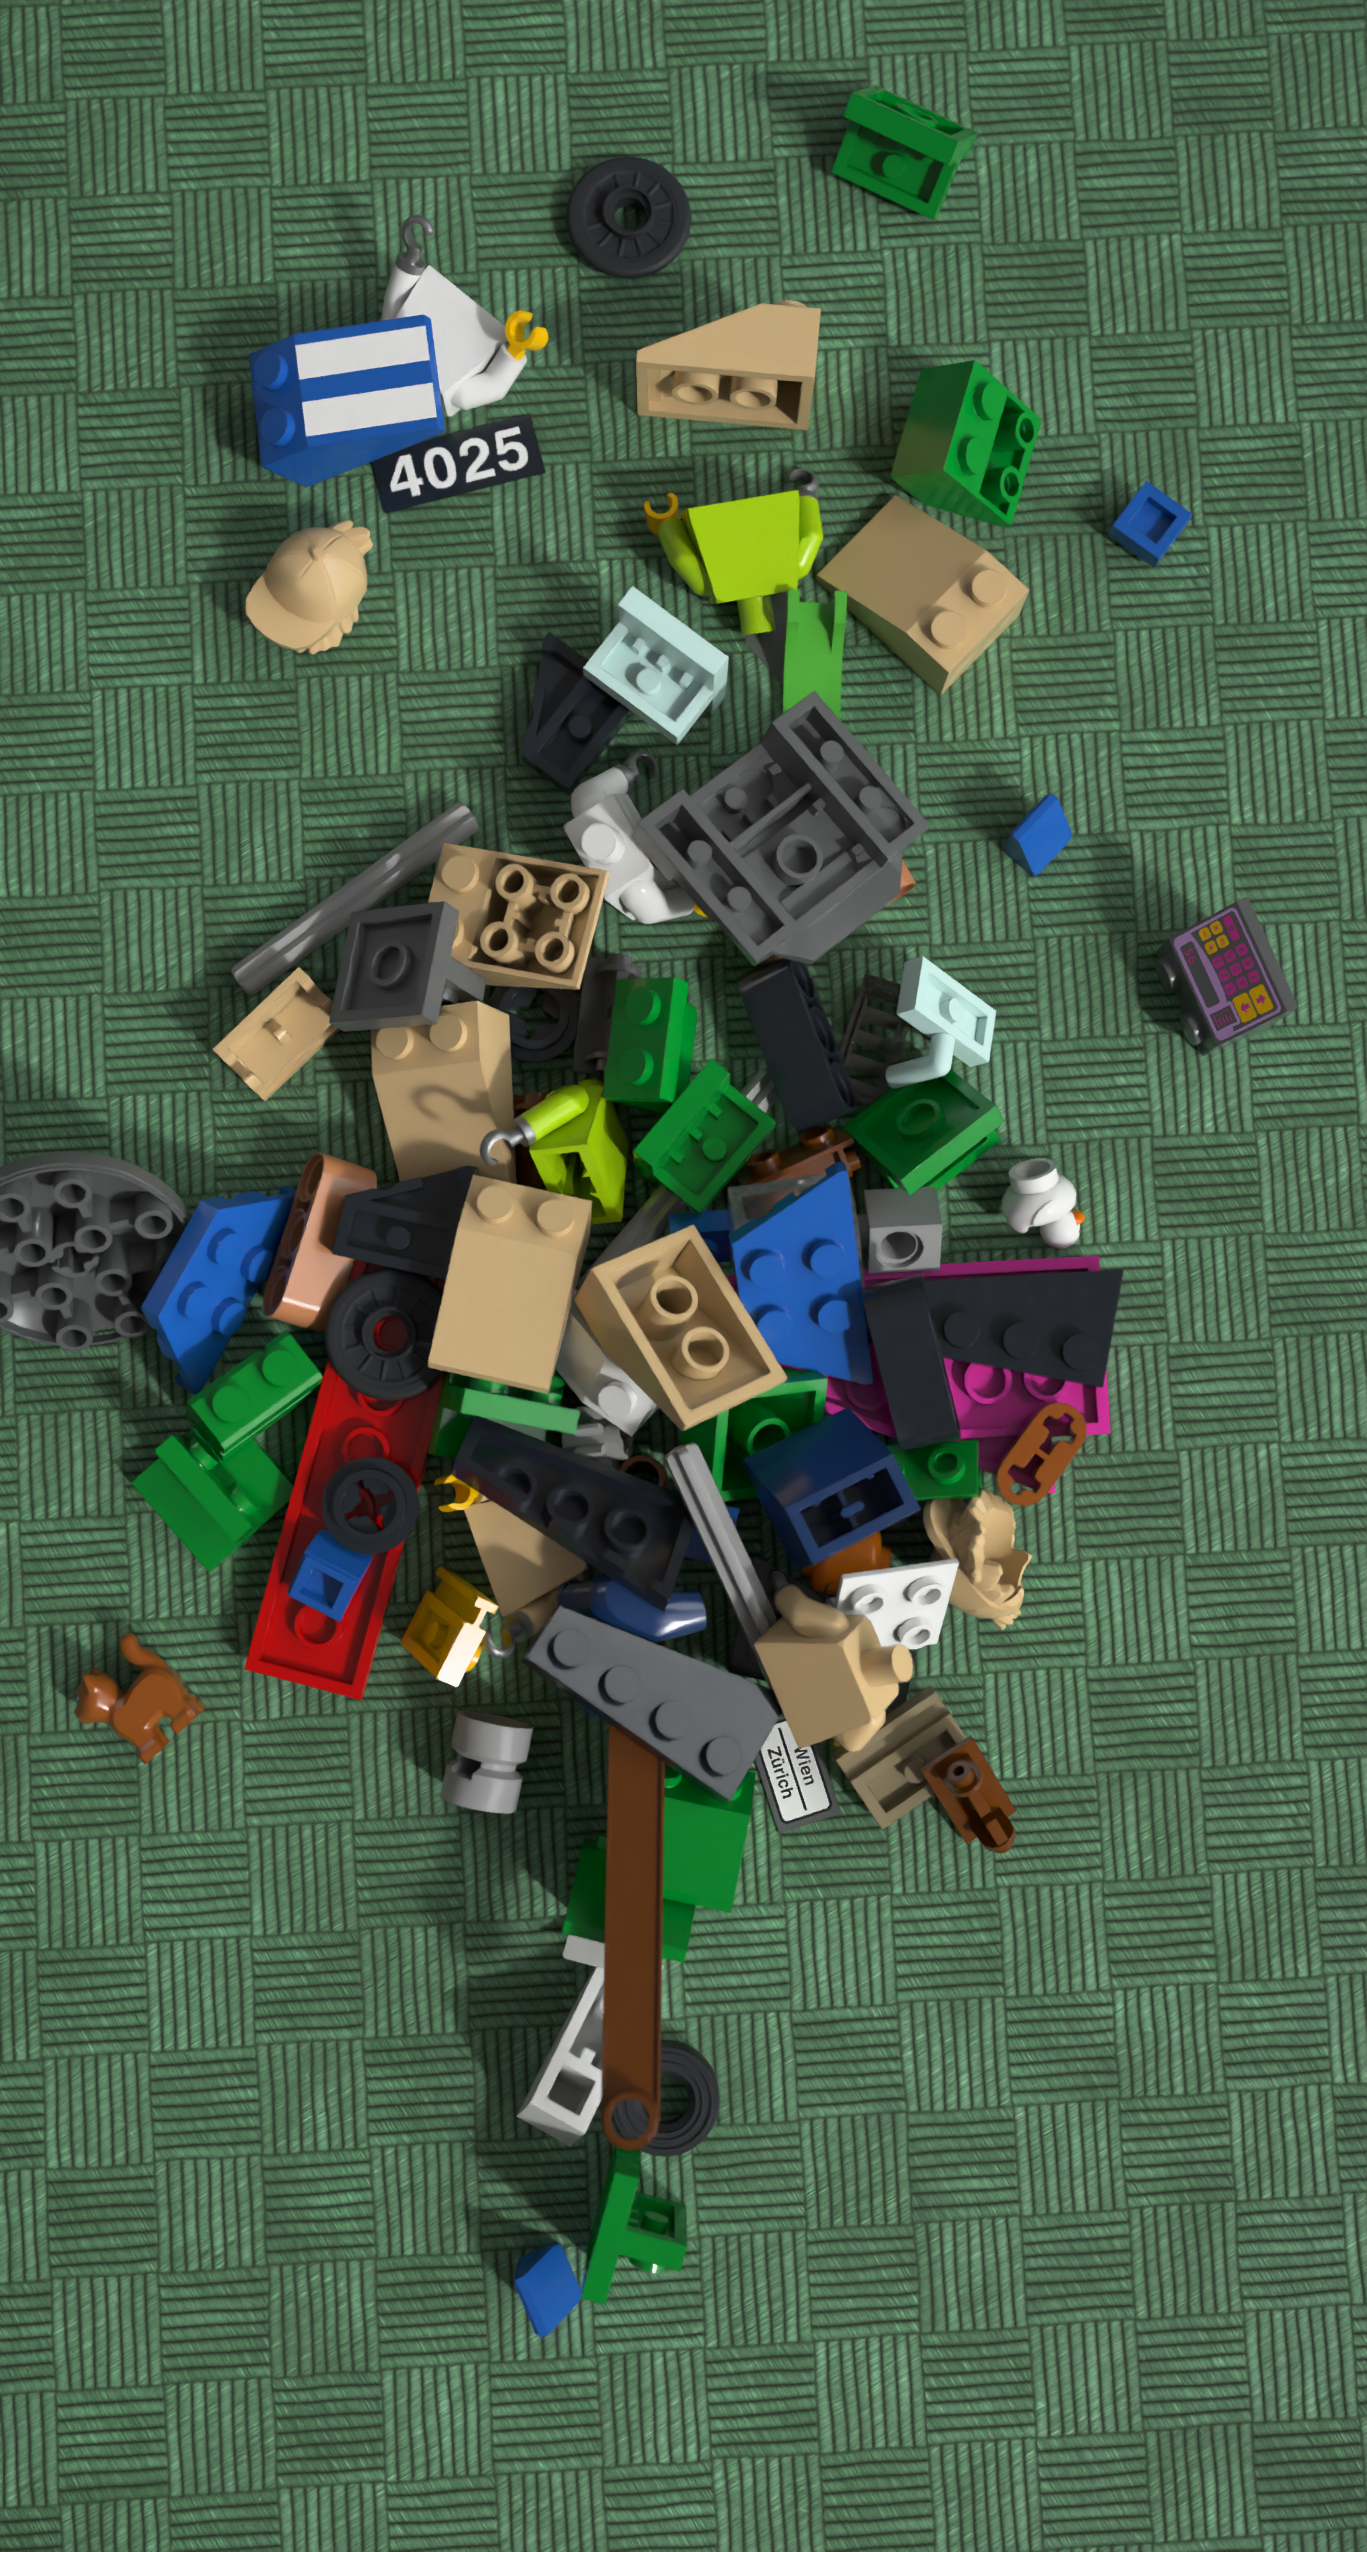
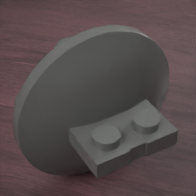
(82, 1246)

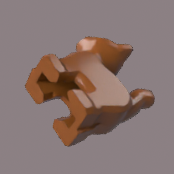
(136, 1714)

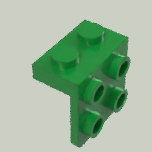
(650, 1044)

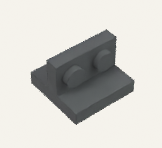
(401, 969)

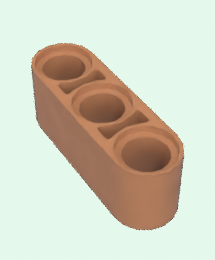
(304, 1269)

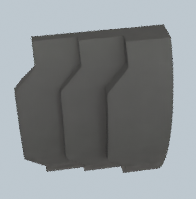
(788, 838)

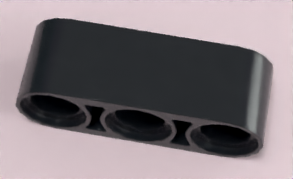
(797, 1043)
(911, 1362)

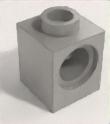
(901, 1230)

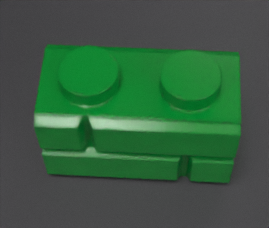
(253, 1395)

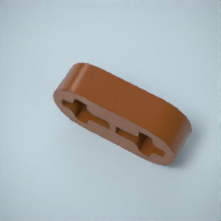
(1050, 1464)

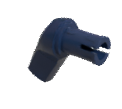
(626, 1611)

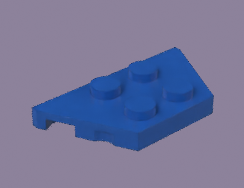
(214, 1279)
(804, 1280)

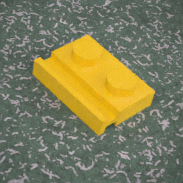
(447, 1628)

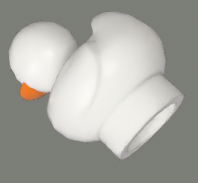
(1042, 1199)

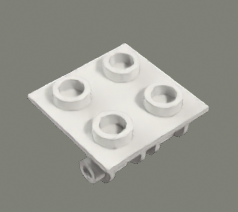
(900, 1601)

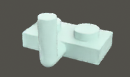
(946, 1014)

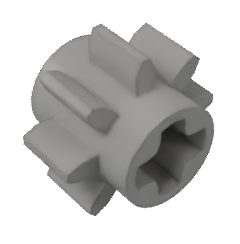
(598, 1439)

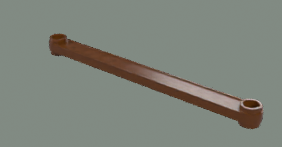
(633, 1918)

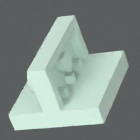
(659, 667)

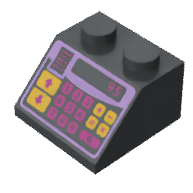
(1224, 978)

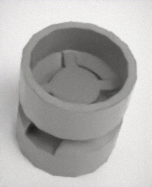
(486, 1762)

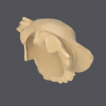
(312, 588)
(983, 1543)

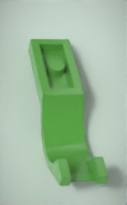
(814, 650)

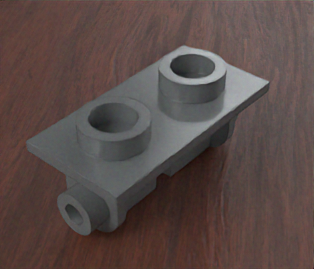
(595, 1010)

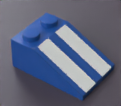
(345, 397)

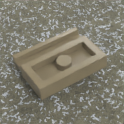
(889, 1765)

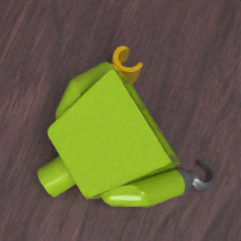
(744, 547)
(574, 1146)

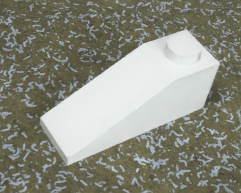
(599, 1379)
(571, 2074)

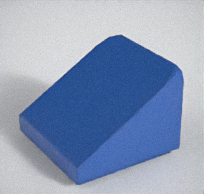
(1039, 836)
(328, 1575)
(546, 2287)

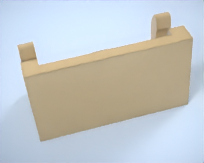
(279, 1034)

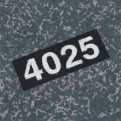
(459, 463)

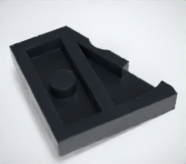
(569, 718)
(406, 1223)

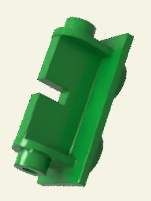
(941, 1470)

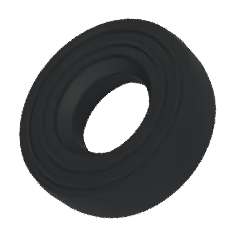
(697, 2120)

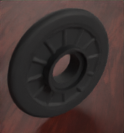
(628, 251)
(352, 1327)

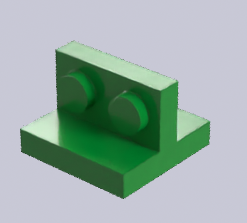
(901, 150)
(926, 1131)
(702, 1139)
(510, 1406)
(212, 1501)
(631, 2225)

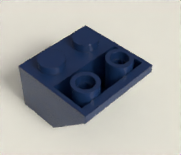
(829, 1487)

